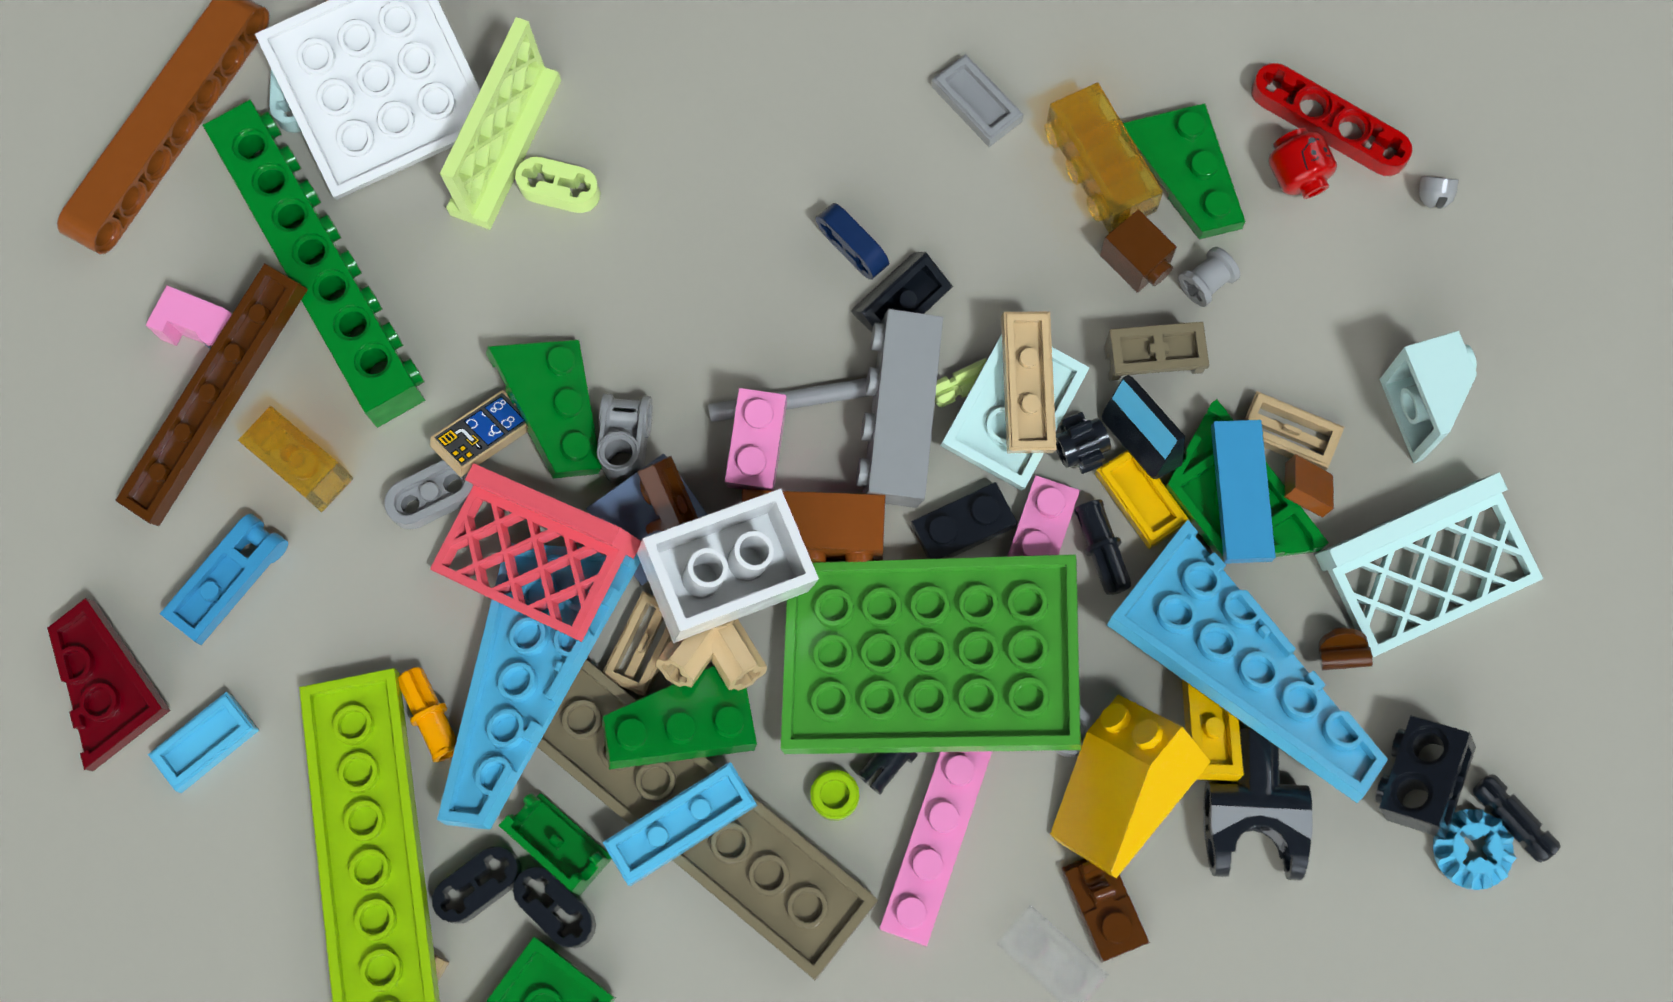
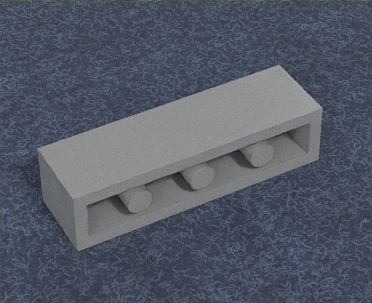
(901, 407)

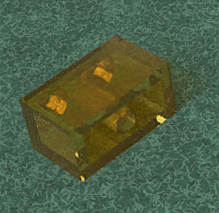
(296, 459)

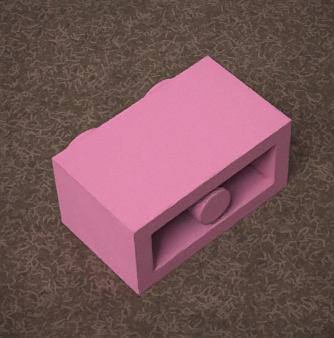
(756, 440)

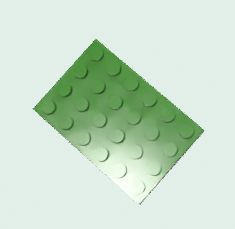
(934, 657)

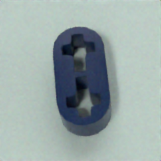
(852, 241)

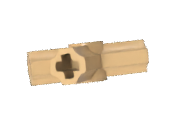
(725, 646)

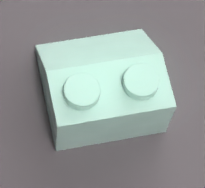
(1428, 390)

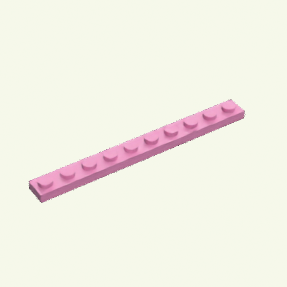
(960, 774)

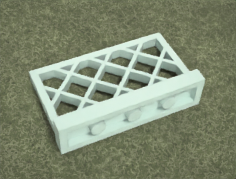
(1413, 526)

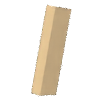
(1028, 382)

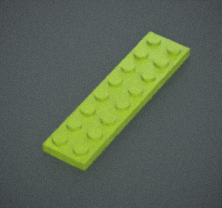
(368, 841)

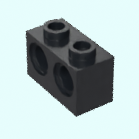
(1439, 778)

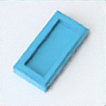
(203, 742)

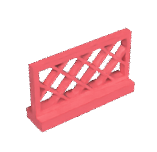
(559, 520)

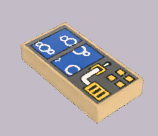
(479, 433)

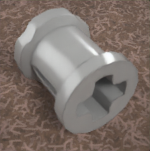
(1209, 276)

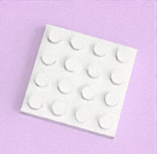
(371, 85)

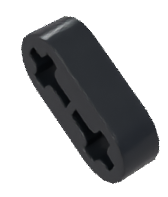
(468, 876)
(545, 916)

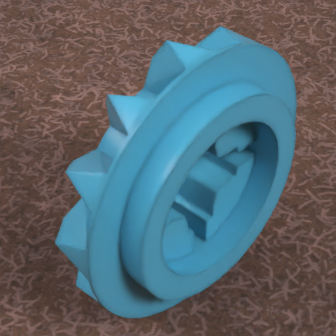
(1452, 851)

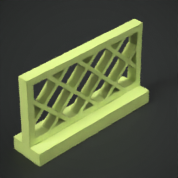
(499, 128)

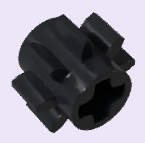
(1082, 442)

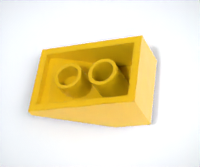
(1125, 784)

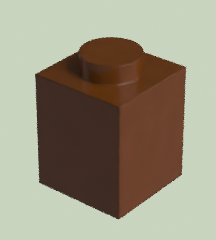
(1139, 252)

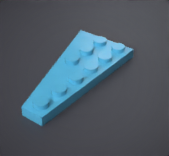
(1233, 653)
(518, 689)

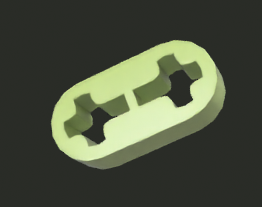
(559, 180)

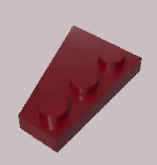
(104, 682)

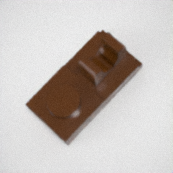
(667, 494)
(1105, 909)

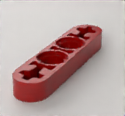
(1335, 112)

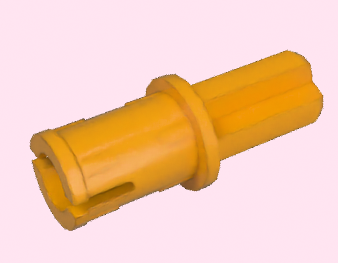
(428, 713)

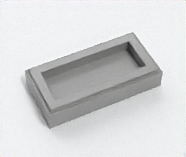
(977, 100)

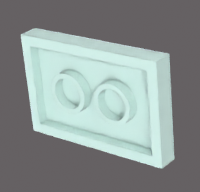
(980, 425)

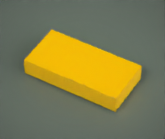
(1141, 499)

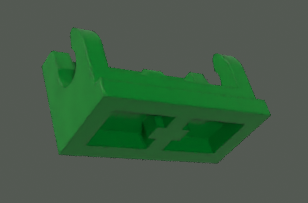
(556, 843)

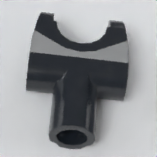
(1258, 805)

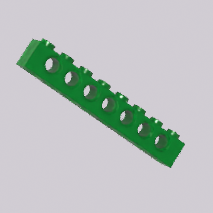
(237, 138)

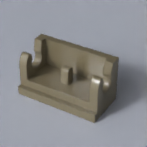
(1156, 349)

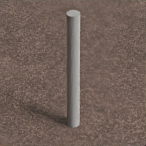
(800, 397)

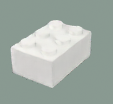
(727, 565)

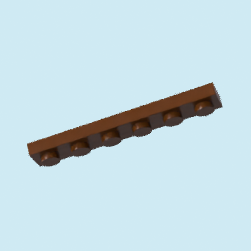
(211, 395)

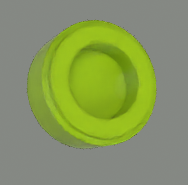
(835, 795)

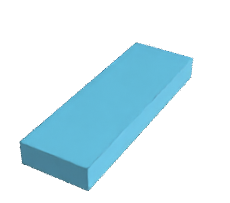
(679, 824)

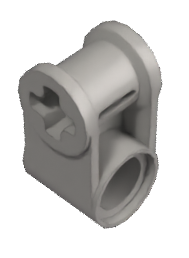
(626, 429)

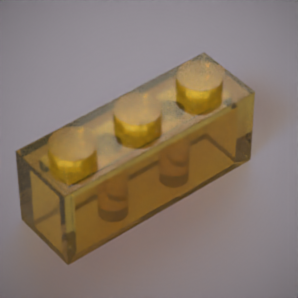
(1102, 157)

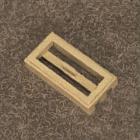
(1301, 417)
(627, 681)

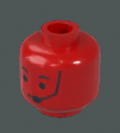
(1302, 163)

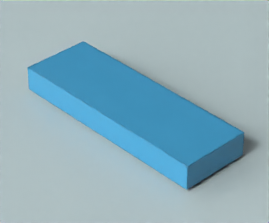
(1242, 491)

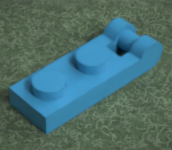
(223, 579)

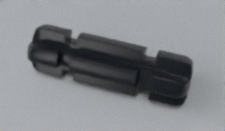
(1516, 818)

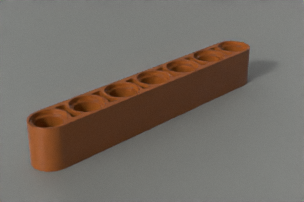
(162, 124)

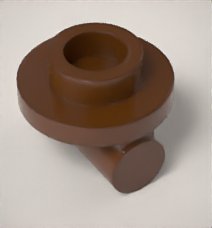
(1344, 649)

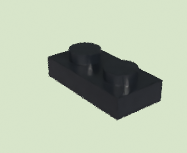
(964, 523)

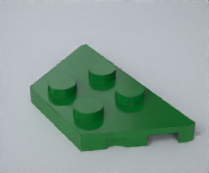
(1196, 493)

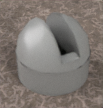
(1437, 191)

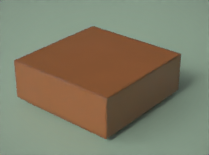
(1309, 486)

